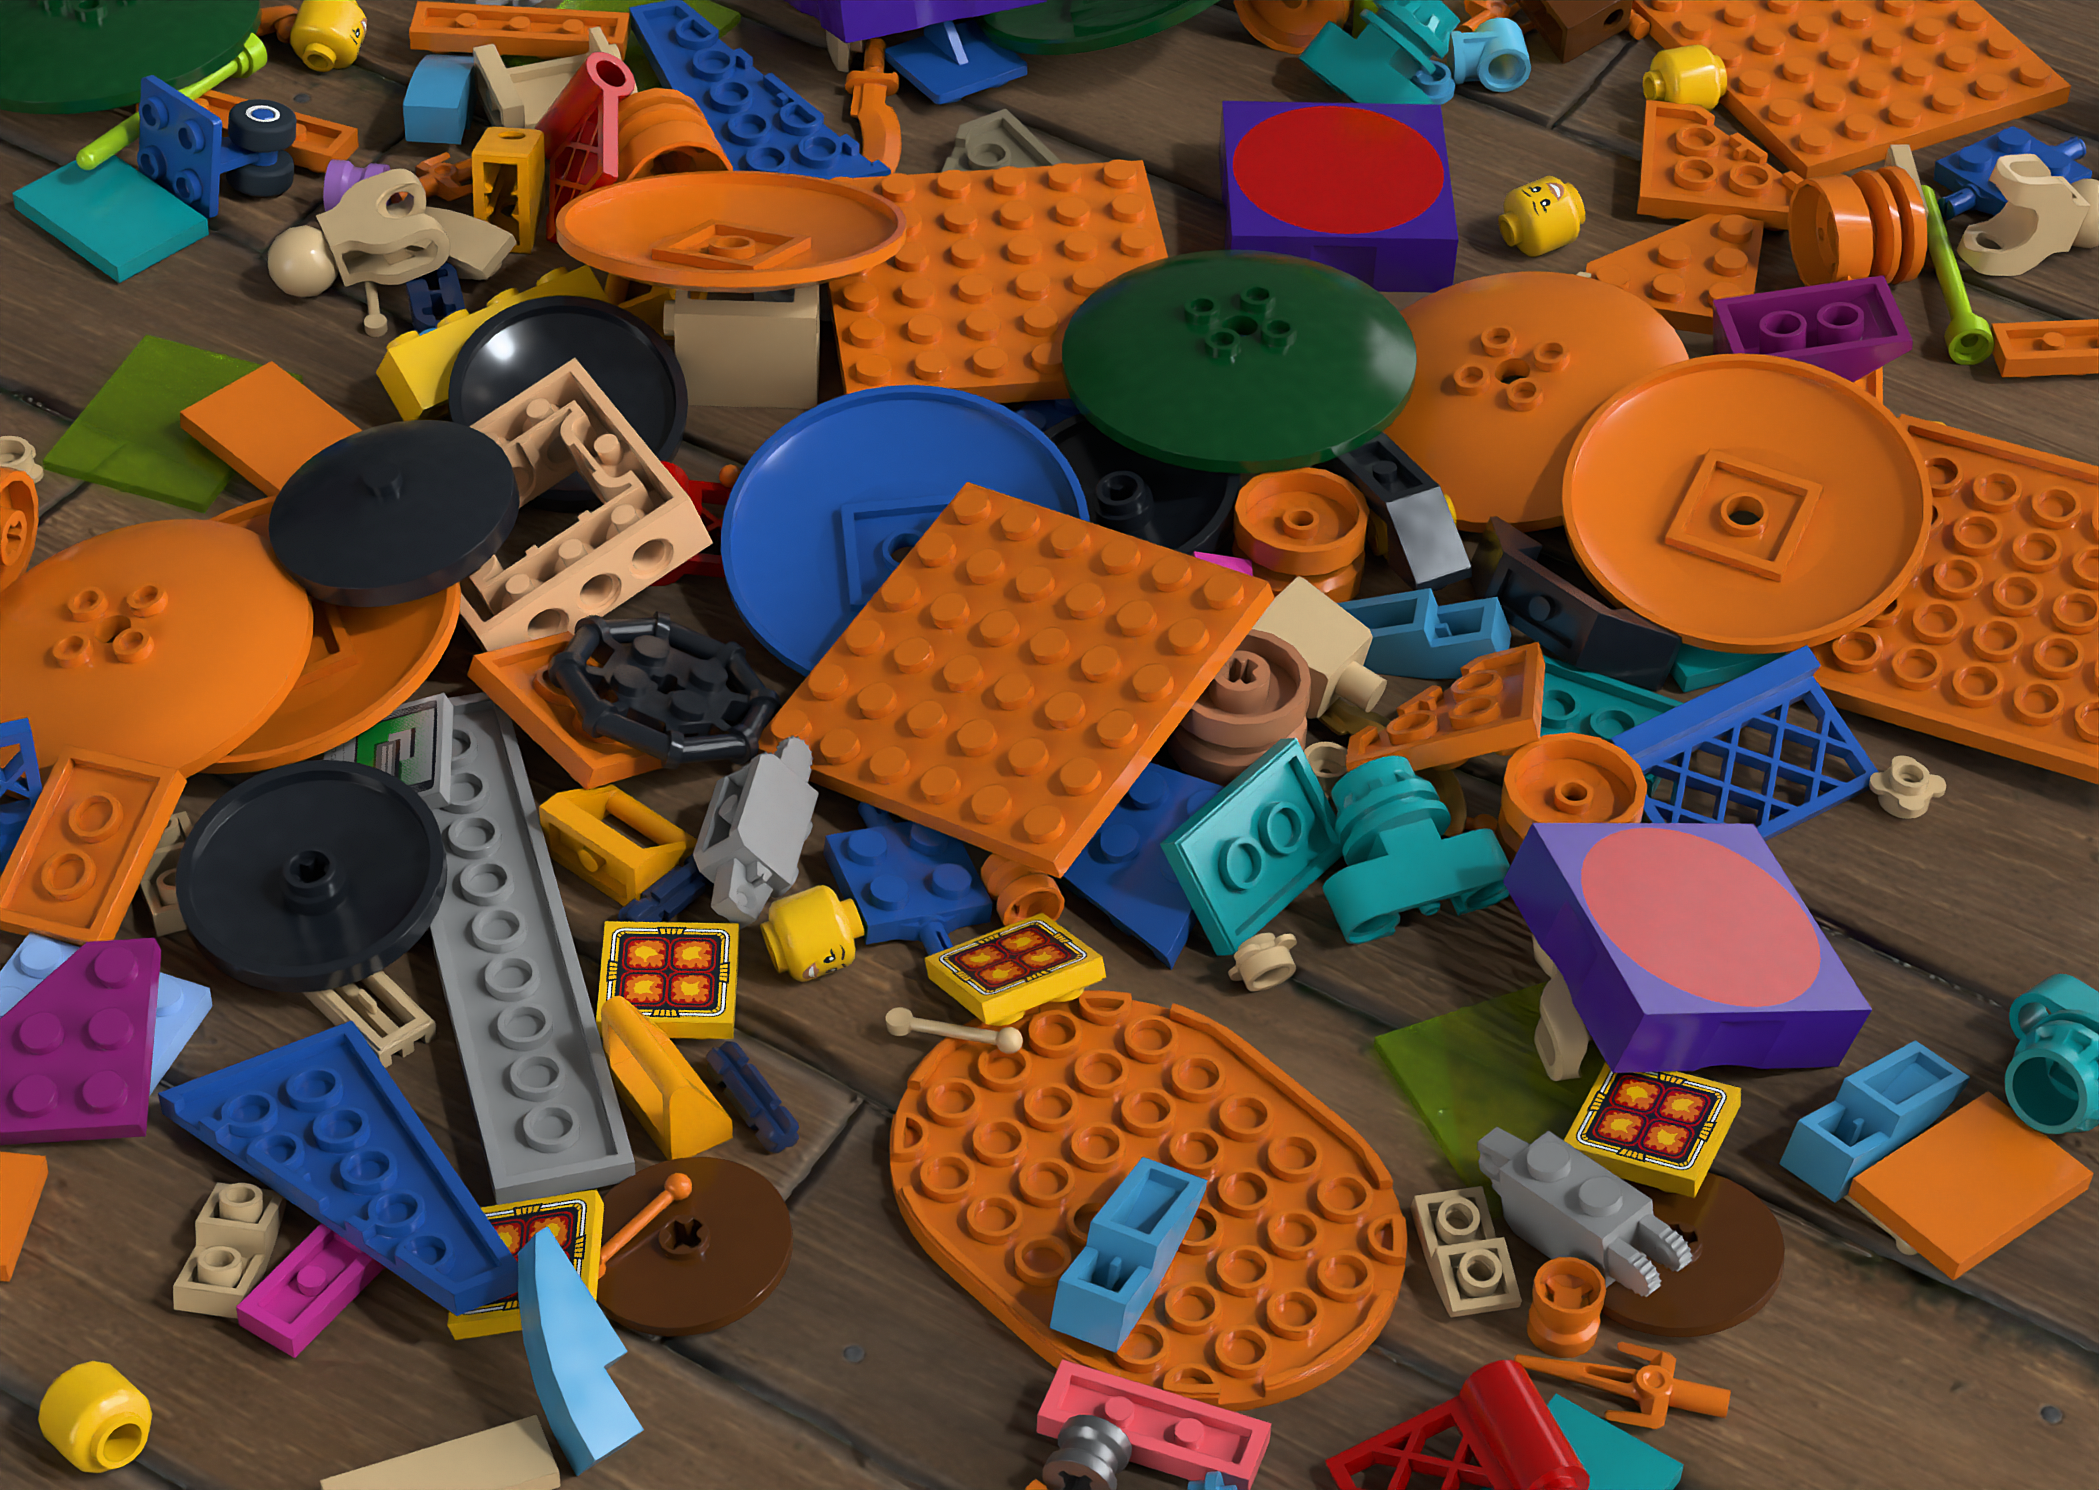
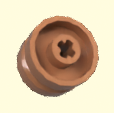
(1244, 710)

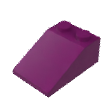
(1834, 325)

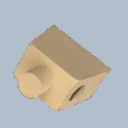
(1329, 642)

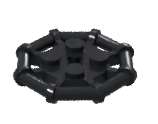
(664, 689)

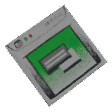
(410, 745)

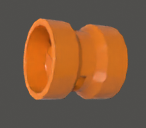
(1020, 890)
(1566, 1307)

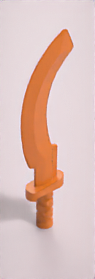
(877, 120)

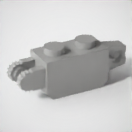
(757, 831)
(1579, 1209)

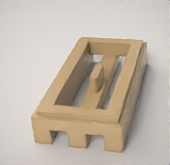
(394, 1039)

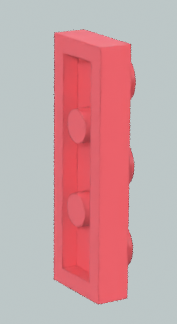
(1163, 1427)

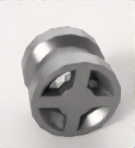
(1088, 1455)

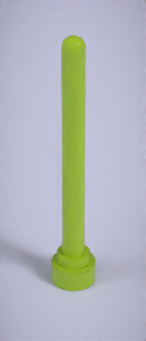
(243, 66)
(1968, 335)

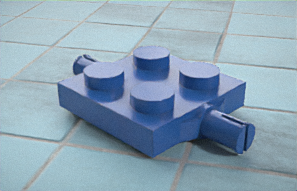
(1970, 169)
(907, 880)

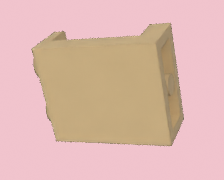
(524, 93)
(747, 350)

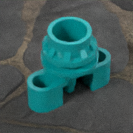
(1385, 54)
(1397, 855)
(2057, 1061)

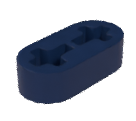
(427, 304)

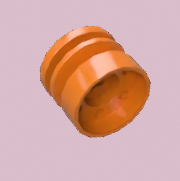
(665, 135)
(1858, 227)

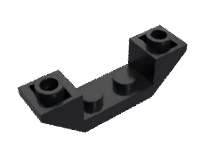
(1420, 527)
(1566, 618)

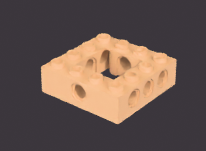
(609, 553)

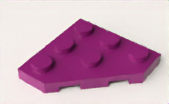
(82, 1047)

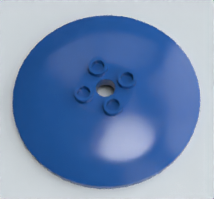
(852, 485)

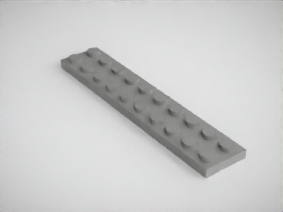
(516, 979)

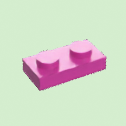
(307, 1291)

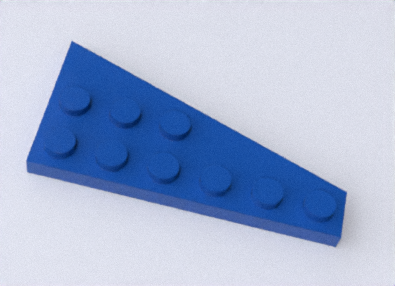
(751, 114)
(1126, 868)
(352, 1153)

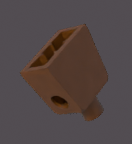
(1576, 25)

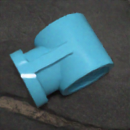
(1490, 55)

